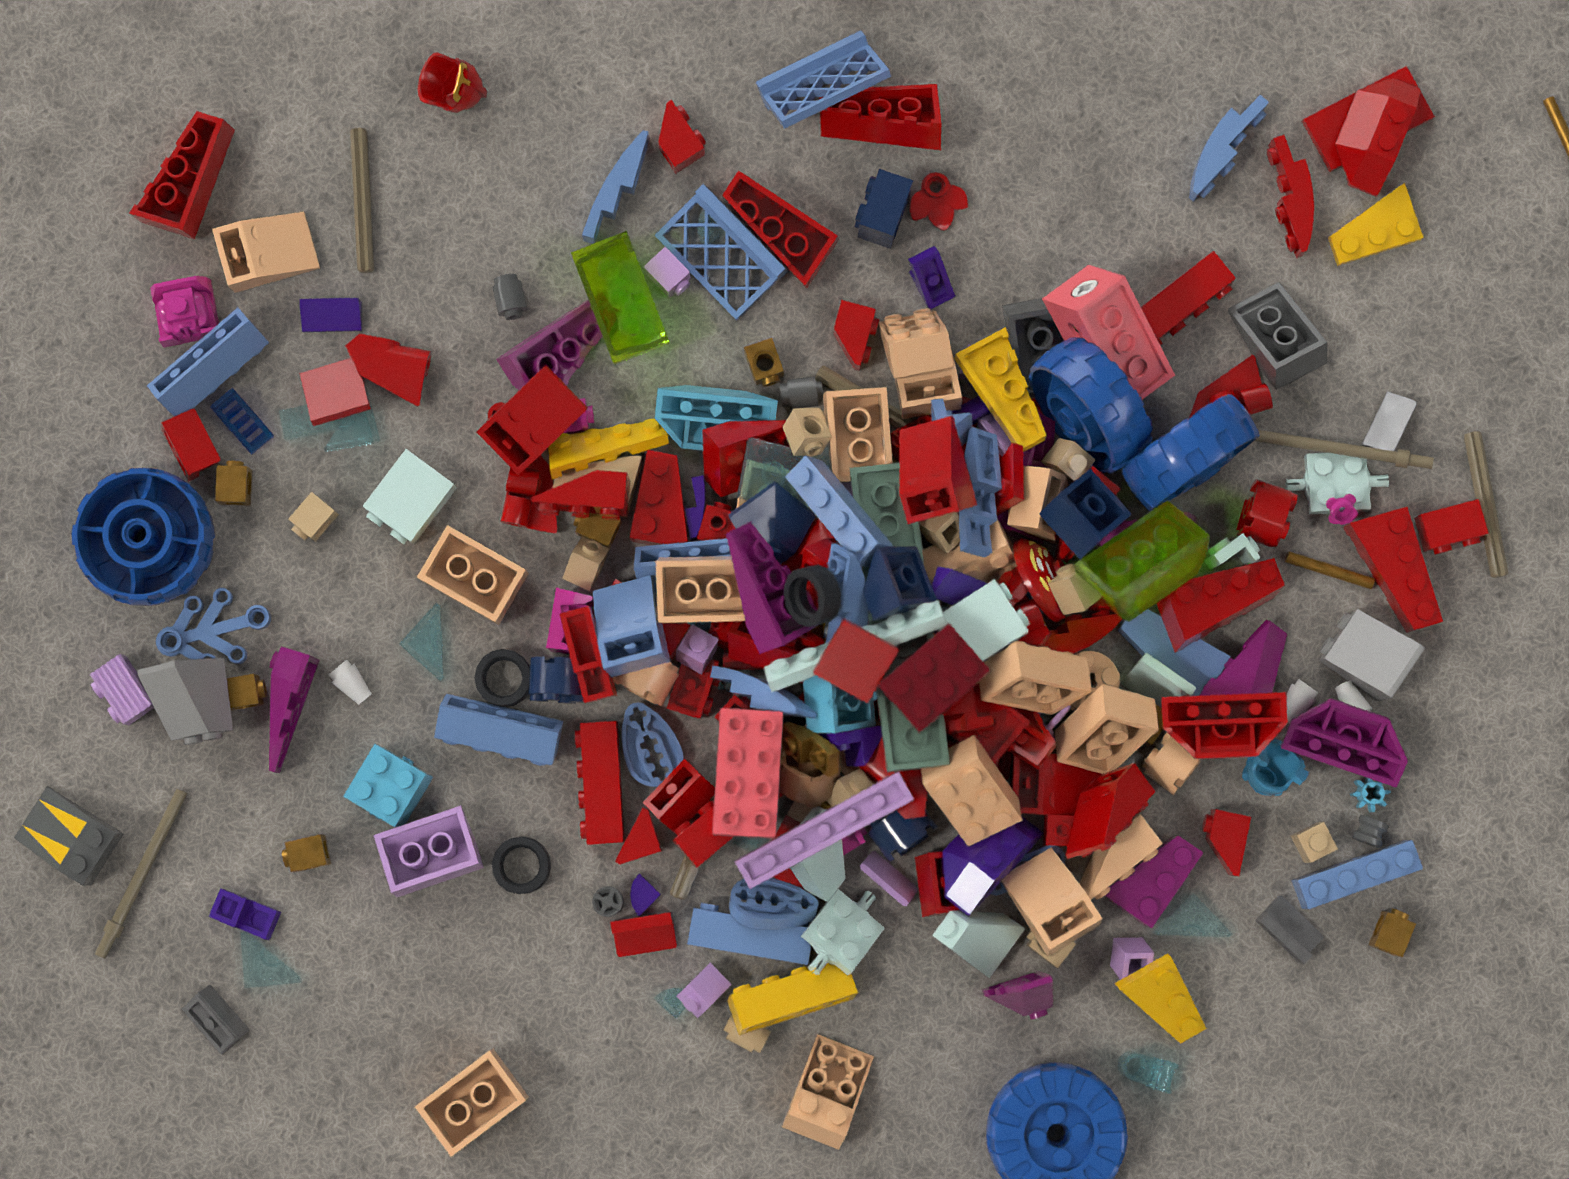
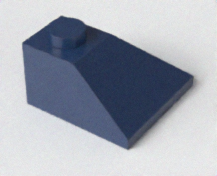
(778, 519)
(896, 582)

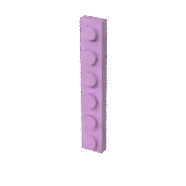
(824, 829)

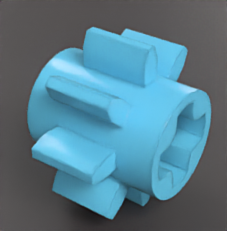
(1361, 794)

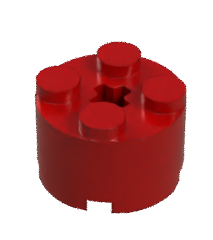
(1266, 513)

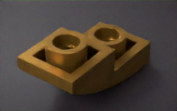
(808, 745)

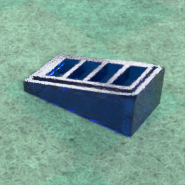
(223, 402)

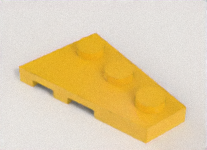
(1378, 229)
(1164, 997)

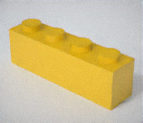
(789, 997)

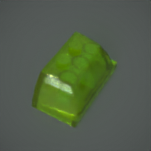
(621, 297)
(1146, 561)

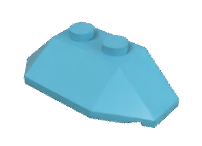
(690, 409)

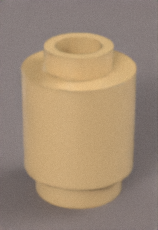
(750, 1041)

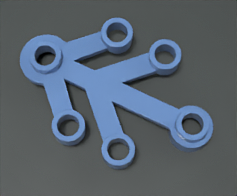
(208, 630)

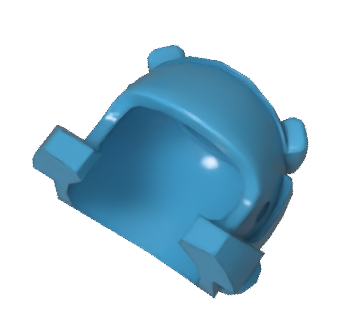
(1274, 770)

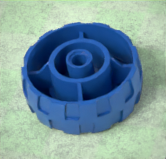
(1091, 403)
(1190, 452)
(175, 544)
(1063, 1095)

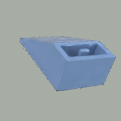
(629, 627)

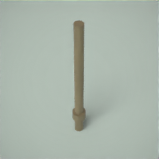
(1401, 458)
(115, 926)

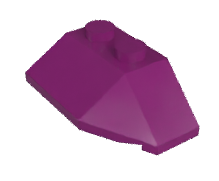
(1348, 740)

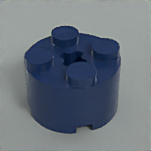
(554, 681)
(899, 834)

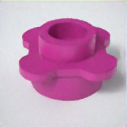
(1342, 516)

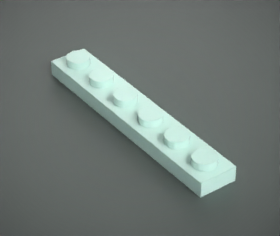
(894, 630)

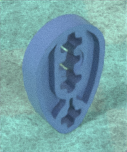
(633, 737)
(784, 915)

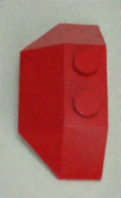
(1375, 132)
(1224, 723)

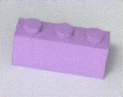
(428, 851)

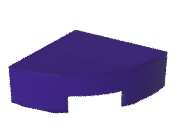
(642, 894)

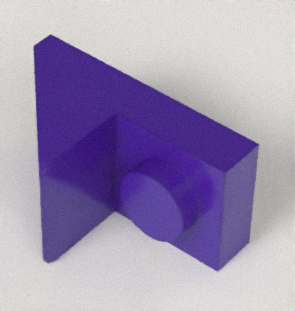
(931, 277)
(856, 743)

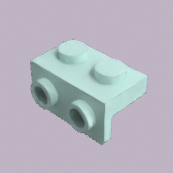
(1243, 547)

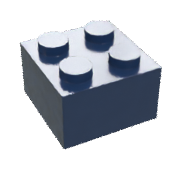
(885, 206)
(1085, 513)

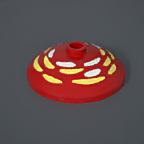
(1037, 569)

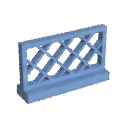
(822, 67)
(739, 233)

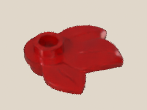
(939, 205)

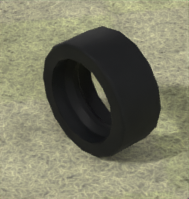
(797, 600)
(481, 674)
(498, 865)

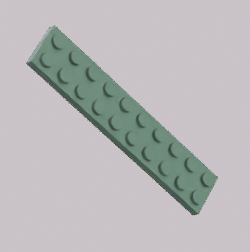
(904, 748)

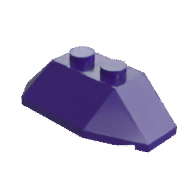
(978, 869)

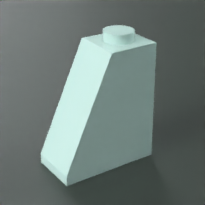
(822, 871)
(980, 938)

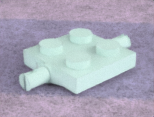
(1335, 476)
(842, 932)

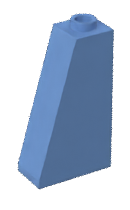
(1194, 663)

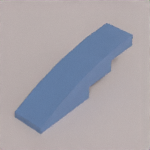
(620, 179)
(985, 475)
(761, 694)

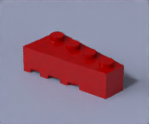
(887, 116)
(187, 177)
(787, 231)
(1397, 564)
(1216, 600)

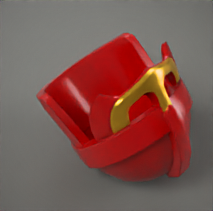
(450, 84)

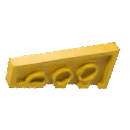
(997, 379)
(606, 444)

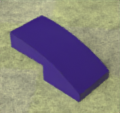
(695, 515)
(245, 914)

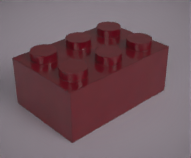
(934, 678)

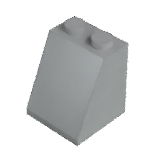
(1370, 654)
(190, 698)

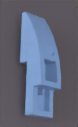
(1217, 153)
(851, 582)

